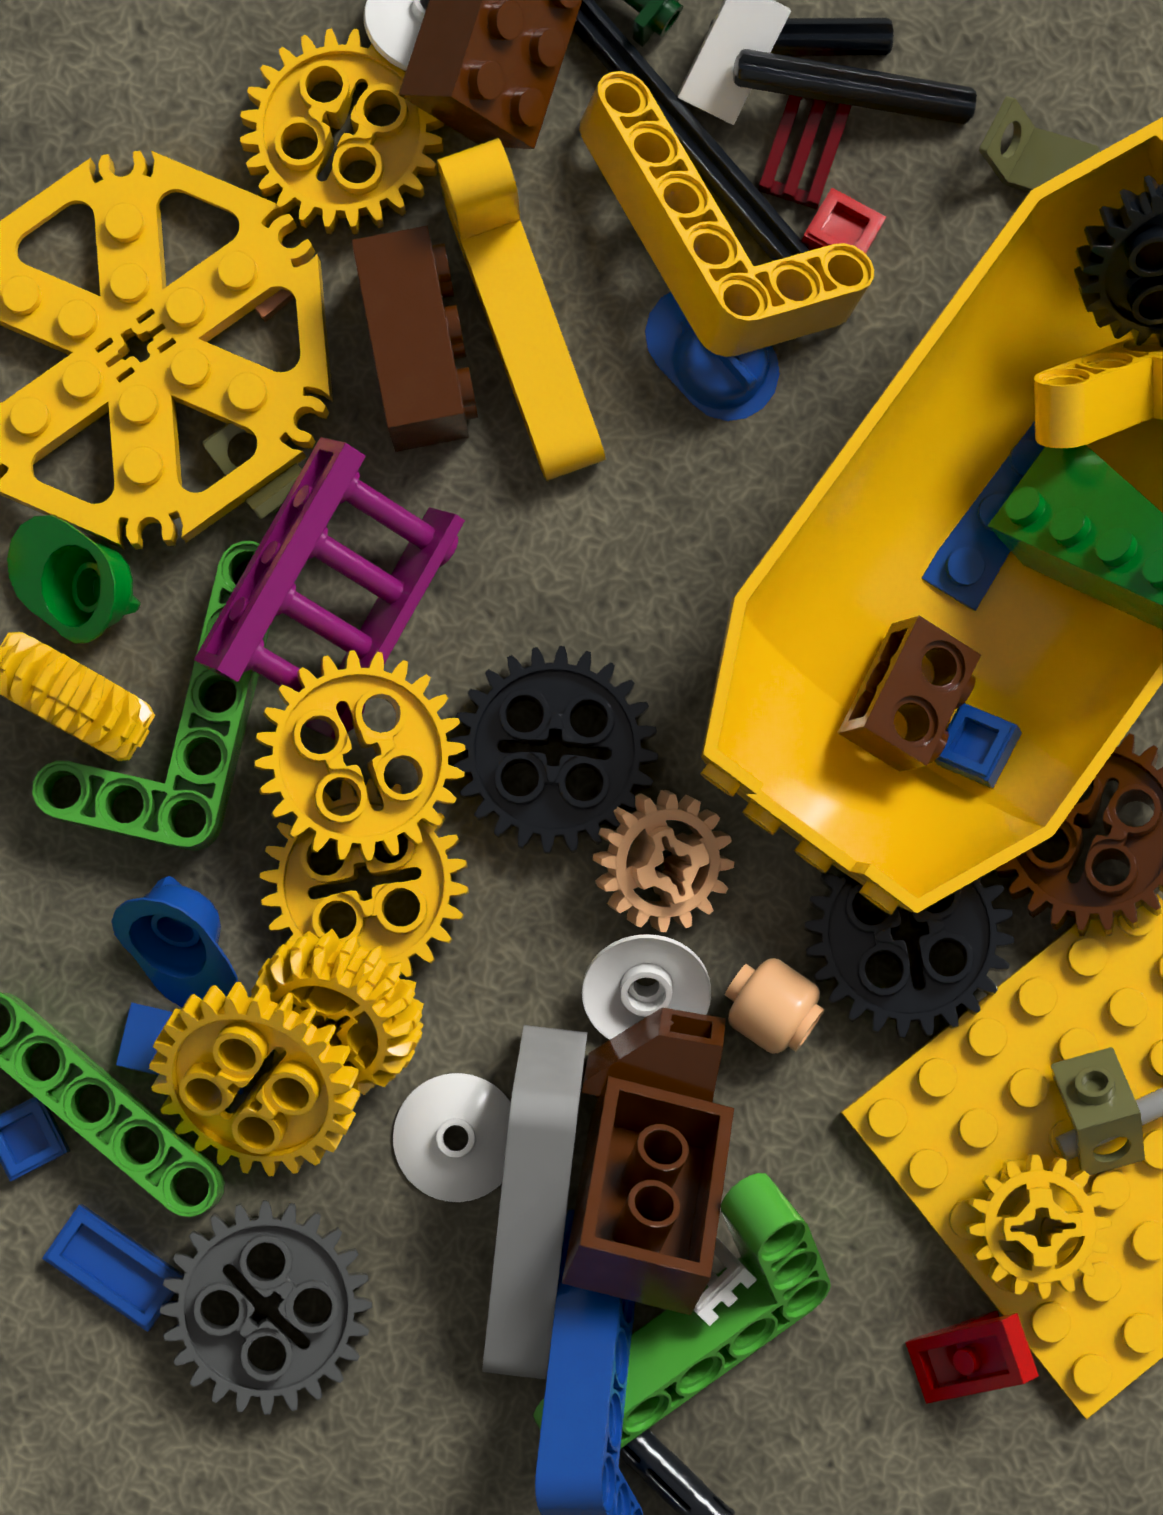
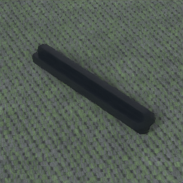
(854, 86)

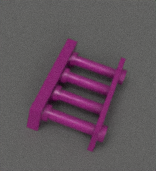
(299, 535)

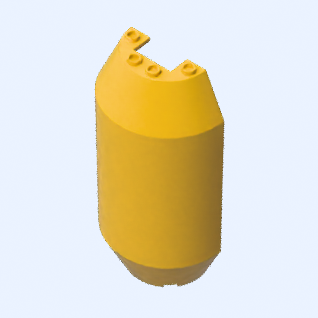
(856, 562)

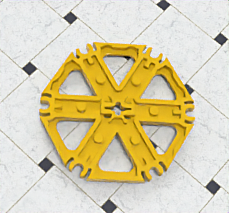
(180, 362)

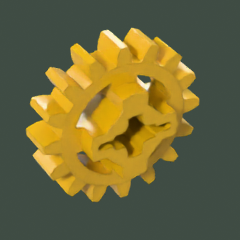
(1043, 1255)

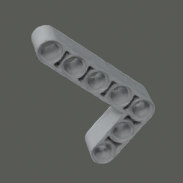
(534, 1201)

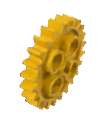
(291, 113)
(416, 737)
(397, 943)
(219, 1047)

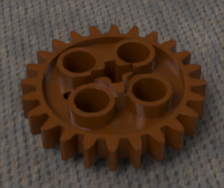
(1135, 846)

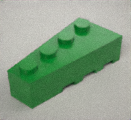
(1087, 531)

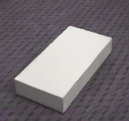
(735, 28)

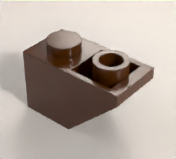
(662, 1051)

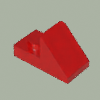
(972, 1357)

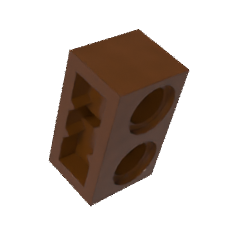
(898, 684)

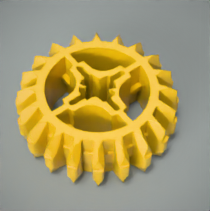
(72, 697)
(354, 993)

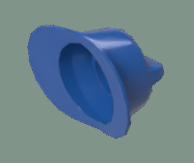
(713, 383)
(175, 940)

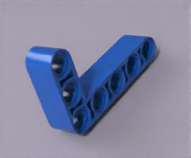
(585, 1403)

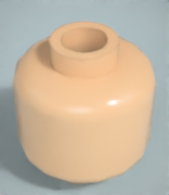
(774, 1005)

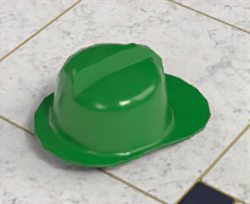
(69, 579)

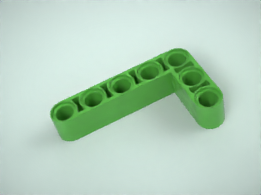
(182, 785)
(124, 1115)
(683, 1354)

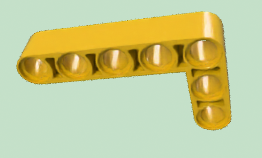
(488, 227)
(693, 246)
(1099, 394)

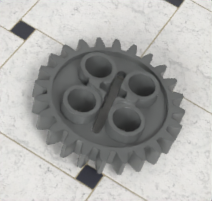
(223, 1349)

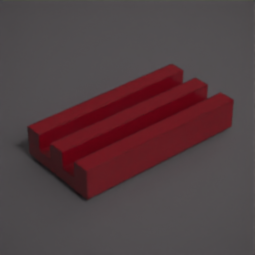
(790, 190)

